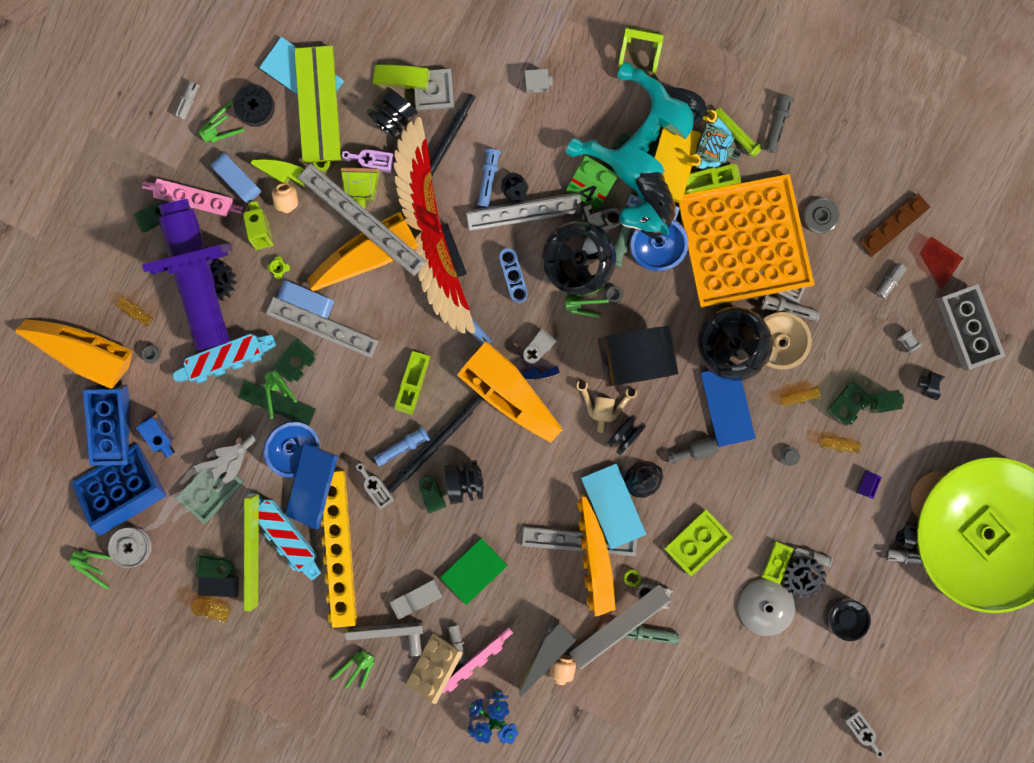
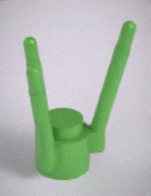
(209, 129)
(574, 303)
(275, 382)
(81, 562)
(364, 660)

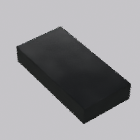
(218, 587)

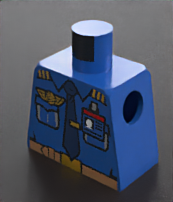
(156, 427)

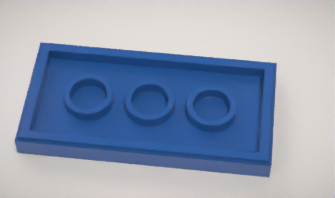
(727, 409)
(311, 485)

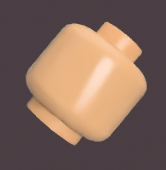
(285, 198)
(563, 670)

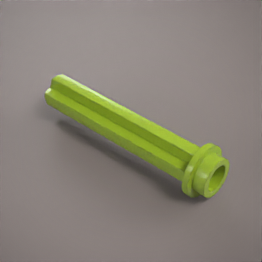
(739, 134)

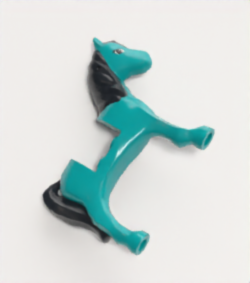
(633, 164)

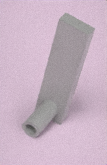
(412, 629)

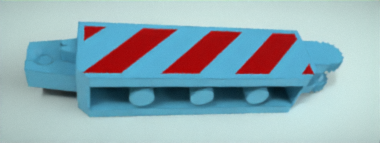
(224, 357)
(287, 538)

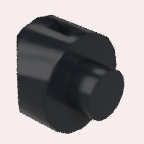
(514, 191)
(930, 385)
(909, 534)

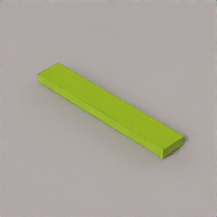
(251, 537)

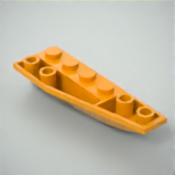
(359, 255)
(79, 350)
(508, 391)
(596, 562)

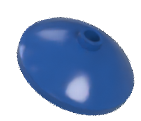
(660, 254)
(286, 460)

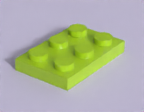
(698, 542)

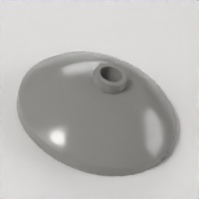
(754, 601)

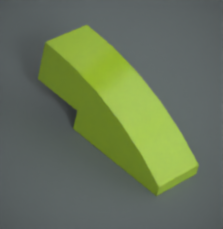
(401, 76)
(280, 170)
(713, 178)
(412, 383)

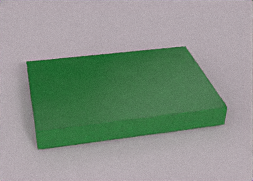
(474, 571)

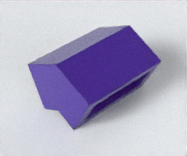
(869, 484)

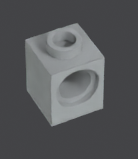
(538, 80)

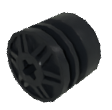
(392, 112)
(463, 482)

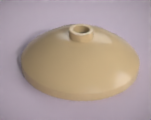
(798, 337)

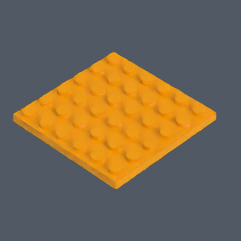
(742, 232)

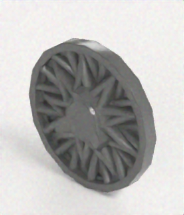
(821, 216)

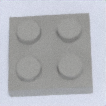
(439, 92)

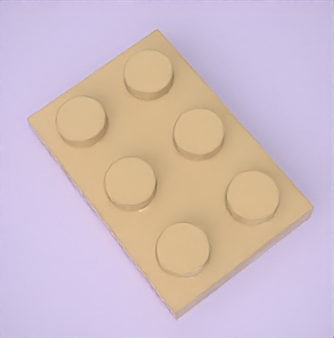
(434, 668)

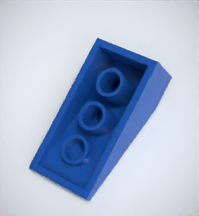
(107, 424)

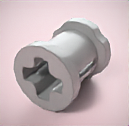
(909, 341)

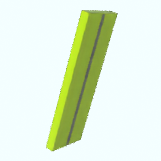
(318, 104)

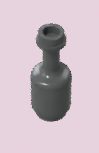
(698, 450)

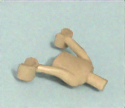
(604, 407)

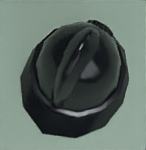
(643, 479)

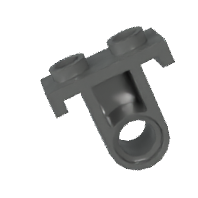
(601, 218)

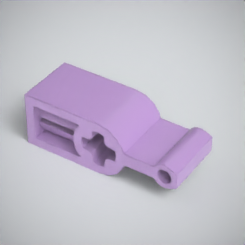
(380, 160)

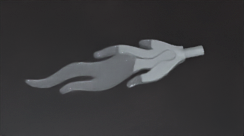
(206, 473)

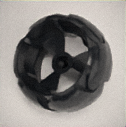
(597, 243)
(756, 350)

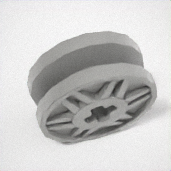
(119, 547)

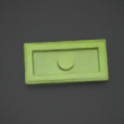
(777, 562)

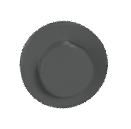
(613, 294)
(151, 354)
(789, 456)

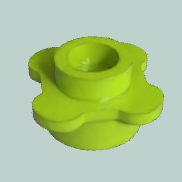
(273, 267)

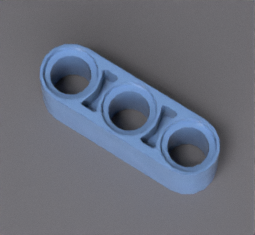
(235, 178)
(513, 266)
(305, 299)

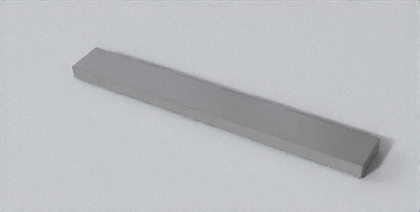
(362, 219)

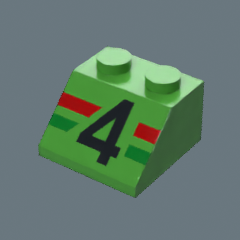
(592, 182)

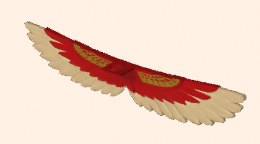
(421, 210)

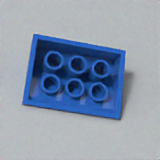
(118, 491)

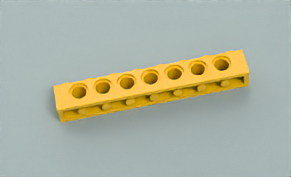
(337, 617)

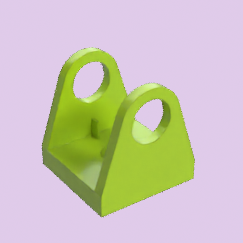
(644, 34)

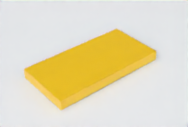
(674, 155)

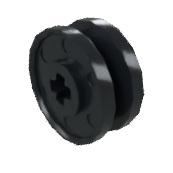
(248, 95)
(626, 434)

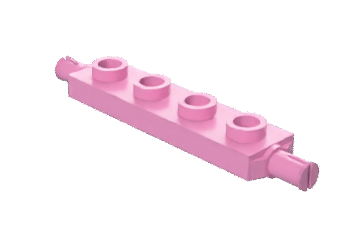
(197, 198)
(477, 660)

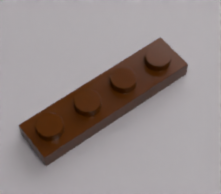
(894, 225)

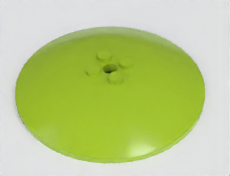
(951, 543)

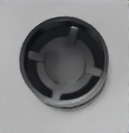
(847, 618)

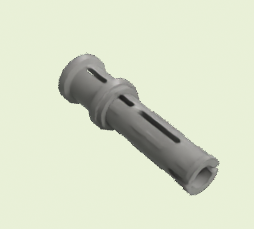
(781, 305)

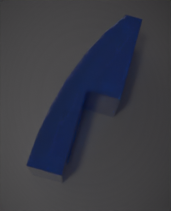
(533, 374)

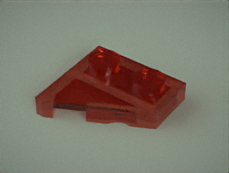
(940, 261)

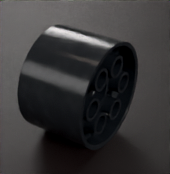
(638, 356)

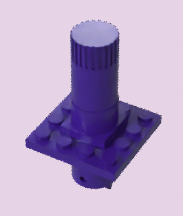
(192, 272)

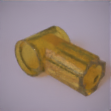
(213, 609)

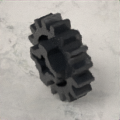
(219, 275)
(811, 582)

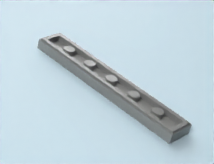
(524, 211)
(322, 327)
(567, 541)
(620, 627)

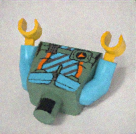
(714, 144)

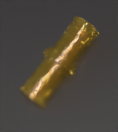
(134, 311)
(800, 396)
(840, 445)

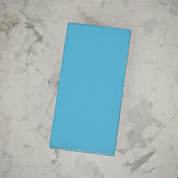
(282, 66)
(613, 506)

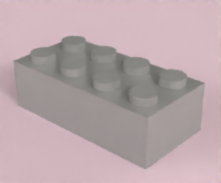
(970, 327)

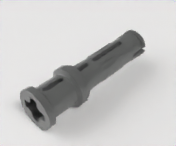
(780, 114)

